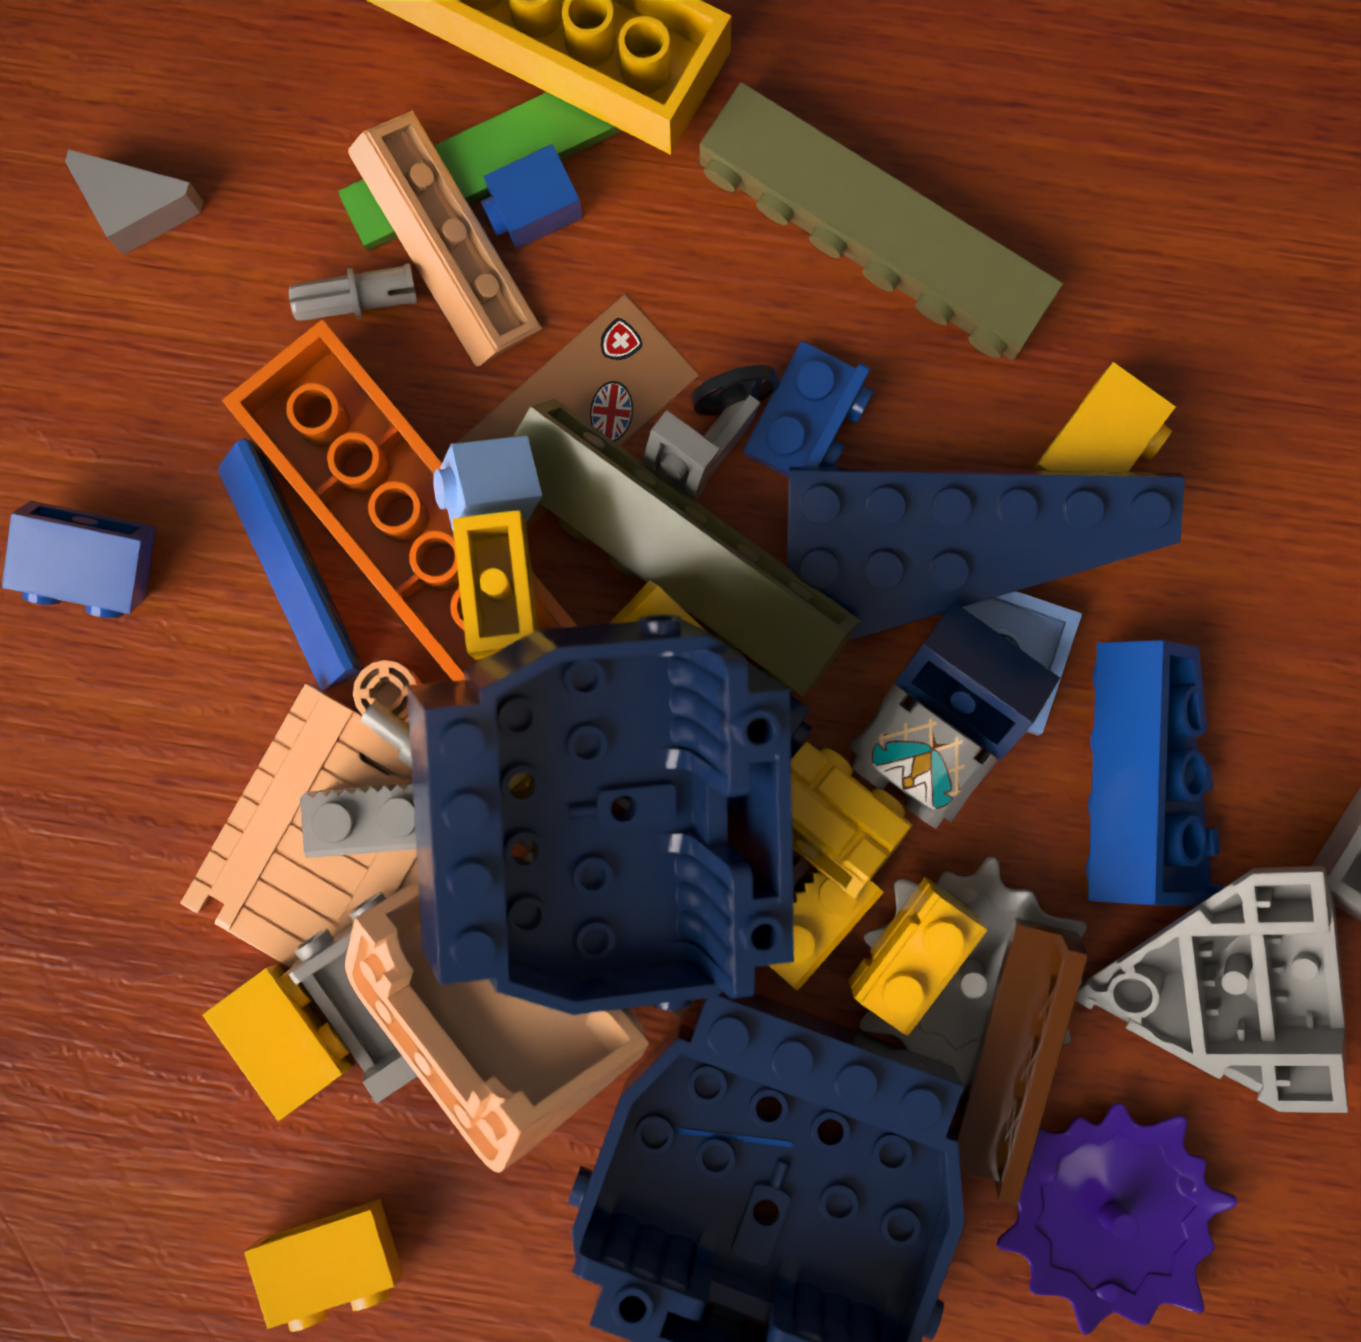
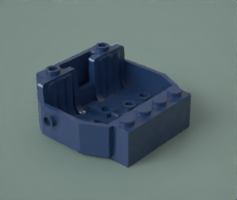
(604, 901)
(859, 1215)

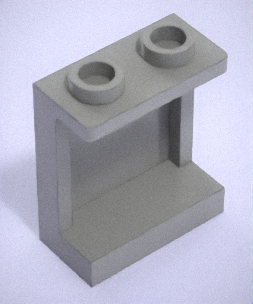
(324, 976)

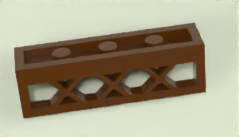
(1019, 1054)

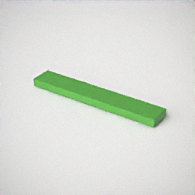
(486, 149)

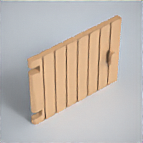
(259, 860)

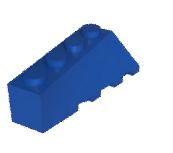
(1149, 777)

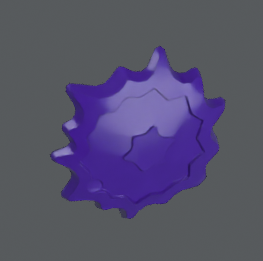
(1116, 1217)

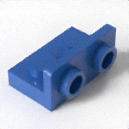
(809, 412)

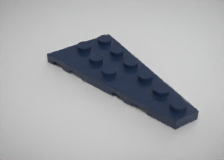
(918, 539)

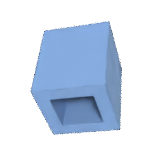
(488, 478)

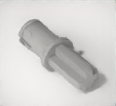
(352, 293)

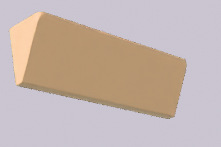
(443, 237)

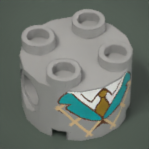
(921, 757)

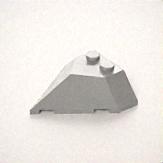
(1245, 989)

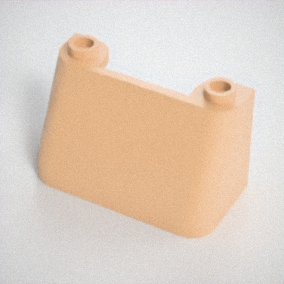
(488, 1059)

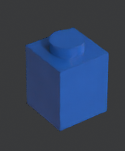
(531, 197)

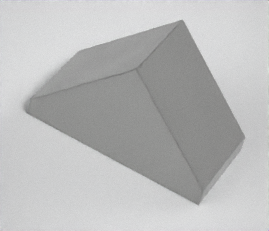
(130, 201)

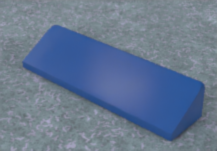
(289, 565)

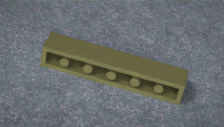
(876, 223)
(684, 549)

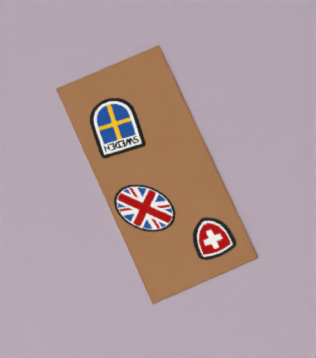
(608, 375)

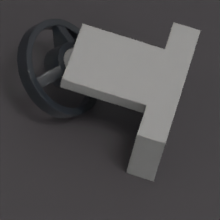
(687, 456)

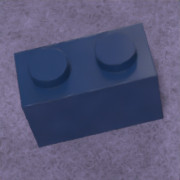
(978, 681)

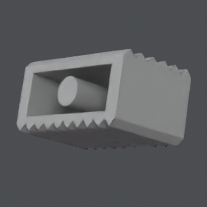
(358, 820)

